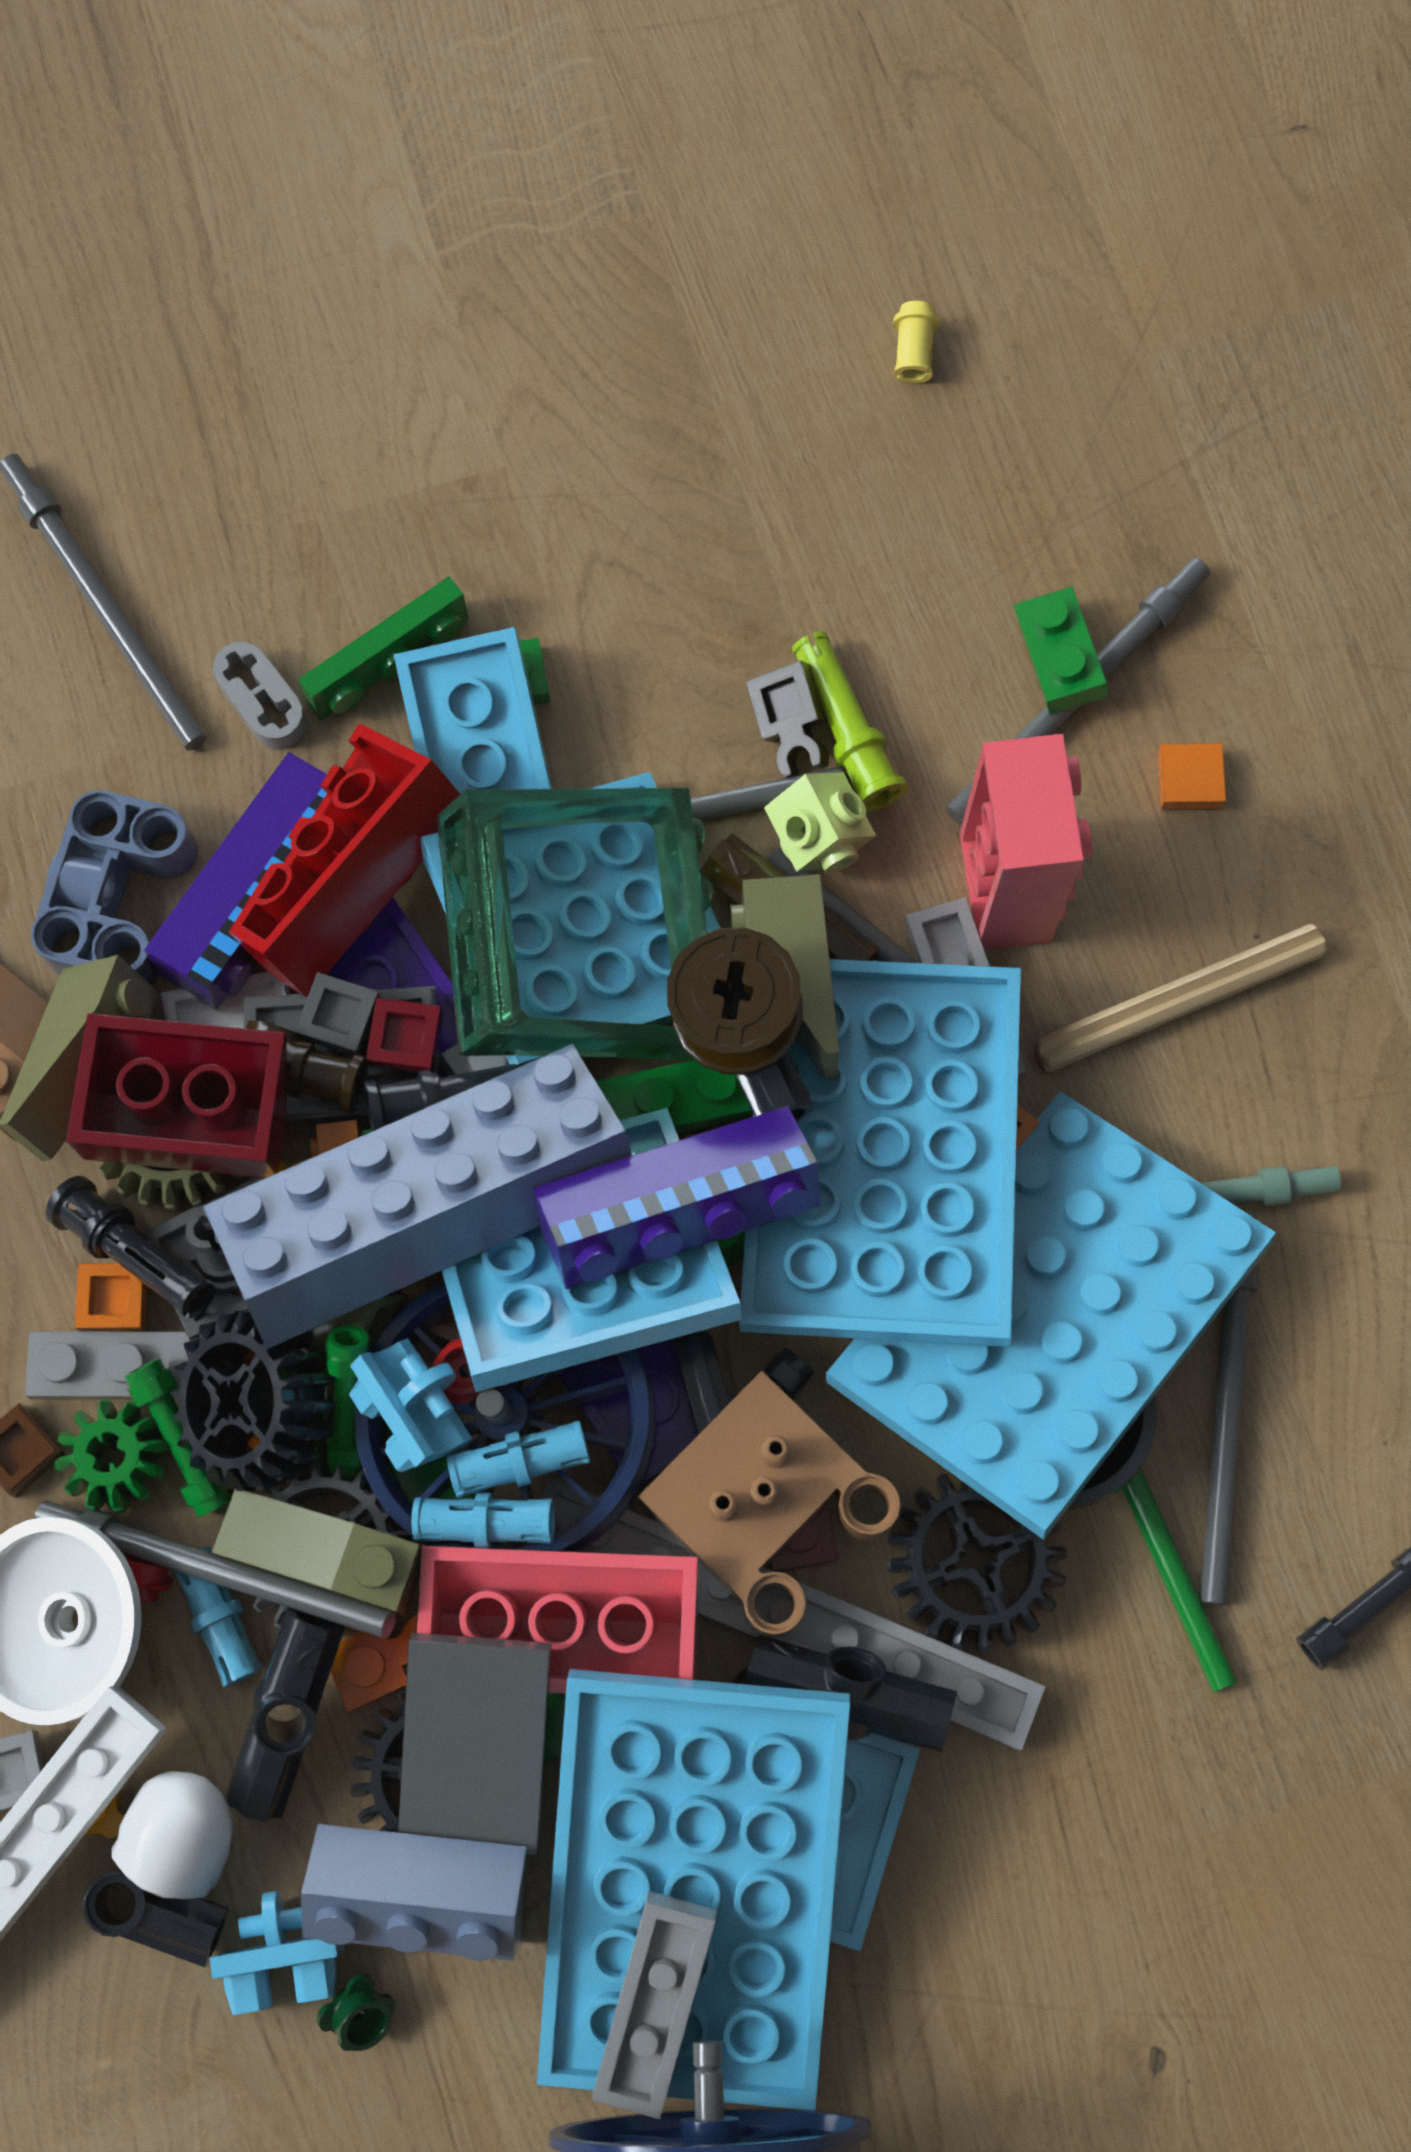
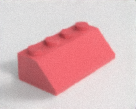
(593, 1607)

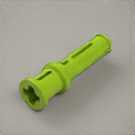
(858, 746)

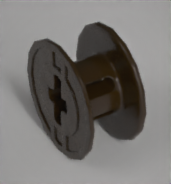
(705, 980)

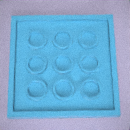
(585, 919)
(525, 1323)

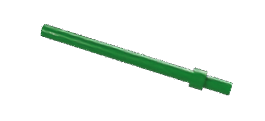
(1178, 1583)

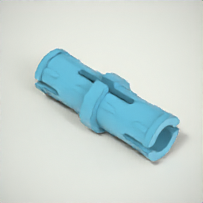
(518, 1459)
(483, 1520)
(221, 1627)

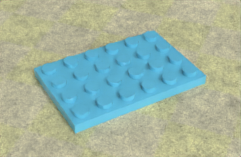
(908, 1166)
(1109, 1294)
(713, 1803)

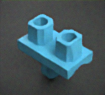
(411, 1402)
(247, 1971)

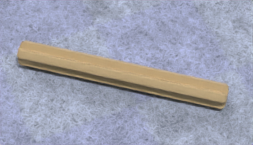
(1180, 997)

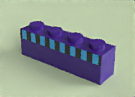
(195, 940)
(677, 1197)

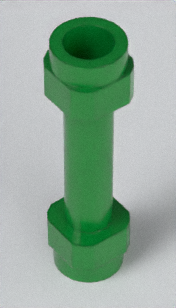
(342, 1349)
(151, 1386)

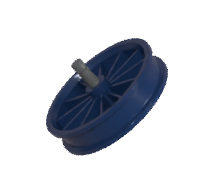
(513, 1410)
(713, 2127)

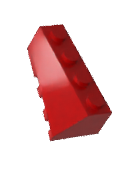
(344, 859)

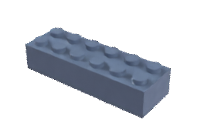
(412, 1194)

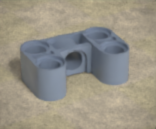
(92, 874)

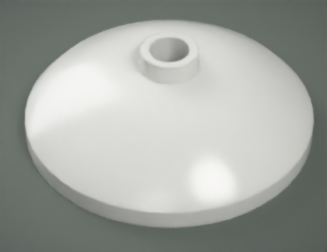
(46, 1663)

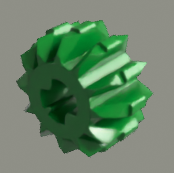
(92, 1473)

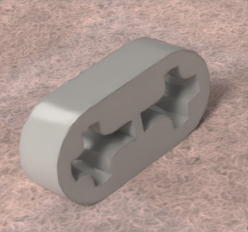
(270, 688)

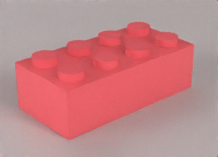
(1023, 840)

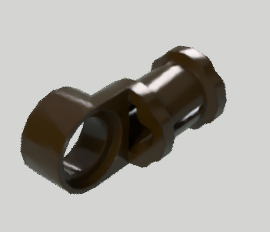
(320, 1072)

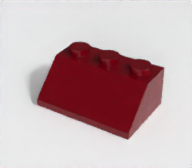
(180, 1096)

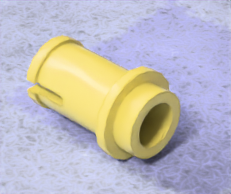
(916, 331)

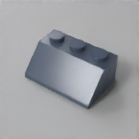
(414, 1893)

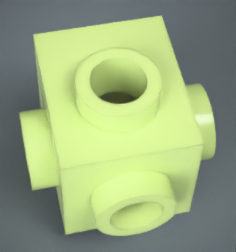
(820, 822)

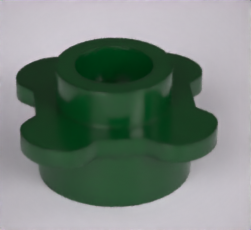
(358, 2014)

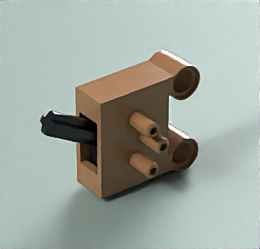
(753, 1482)

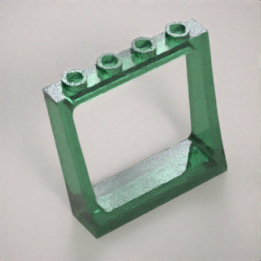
(481, 922)

